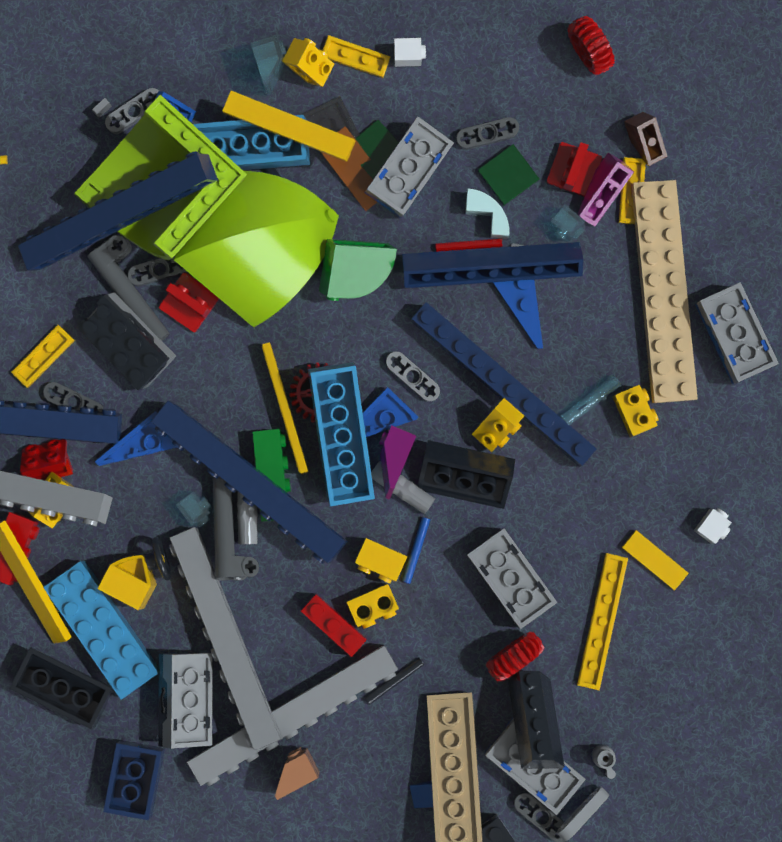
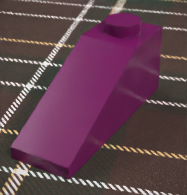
(604, 187)
(394, 455)

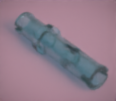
(592, 399)

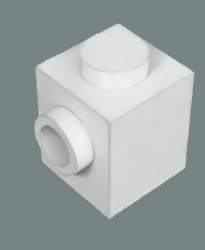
(409, 52)
(713, 526)

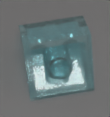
(269, 57)

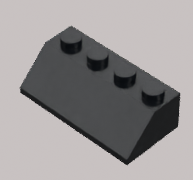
(466, 474)
(61, 688)
(535, 721)

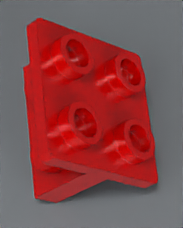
(573, 168)
(188, 302)
(45, 458)

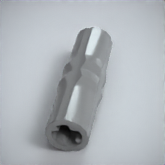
(406, 491)
(247, 522)

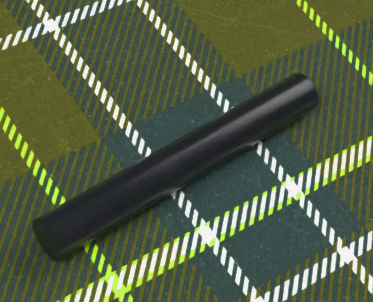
(388, 685)

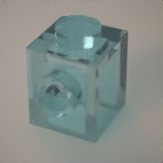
(567, 224)
(195, 509)

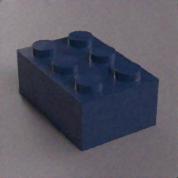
(134, 780)

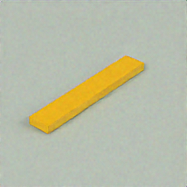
(289, 126)
(284, 407)
(32, 586)
(602, 621)

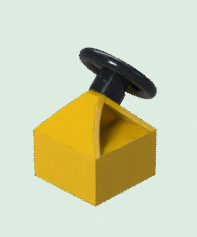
(132, 577)

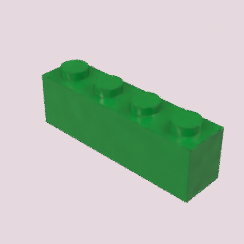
(270, 458)

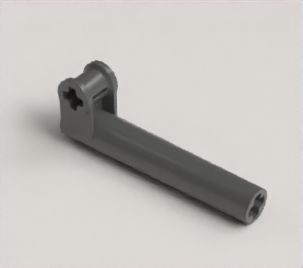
(105, 261)
(226, 563)

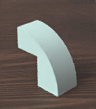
(482, 204)

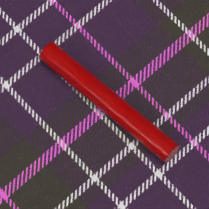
(464, 245)

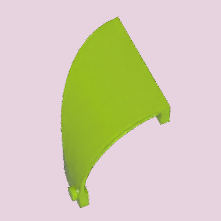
(150, 146)
(260, 245)

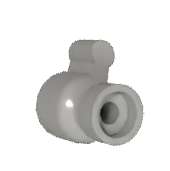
(604, 758)

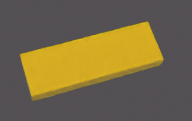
(356, 56)
(626, 212)
(43, 356)
(655, 560)

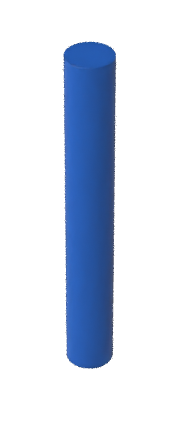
(416, 549)

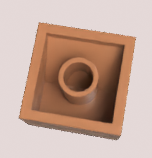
(297, 772)

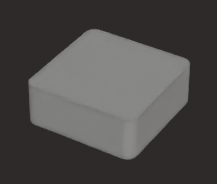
(101, 108)

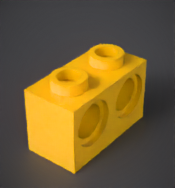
(370, 600)

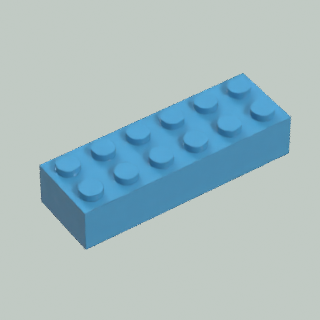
(254, 146)
(341, 433)
(102, 629)

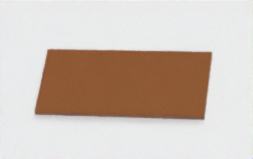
(352, 172)

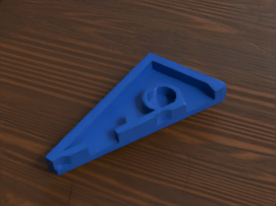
(523, 303)
(386, 412)
(139, 442)

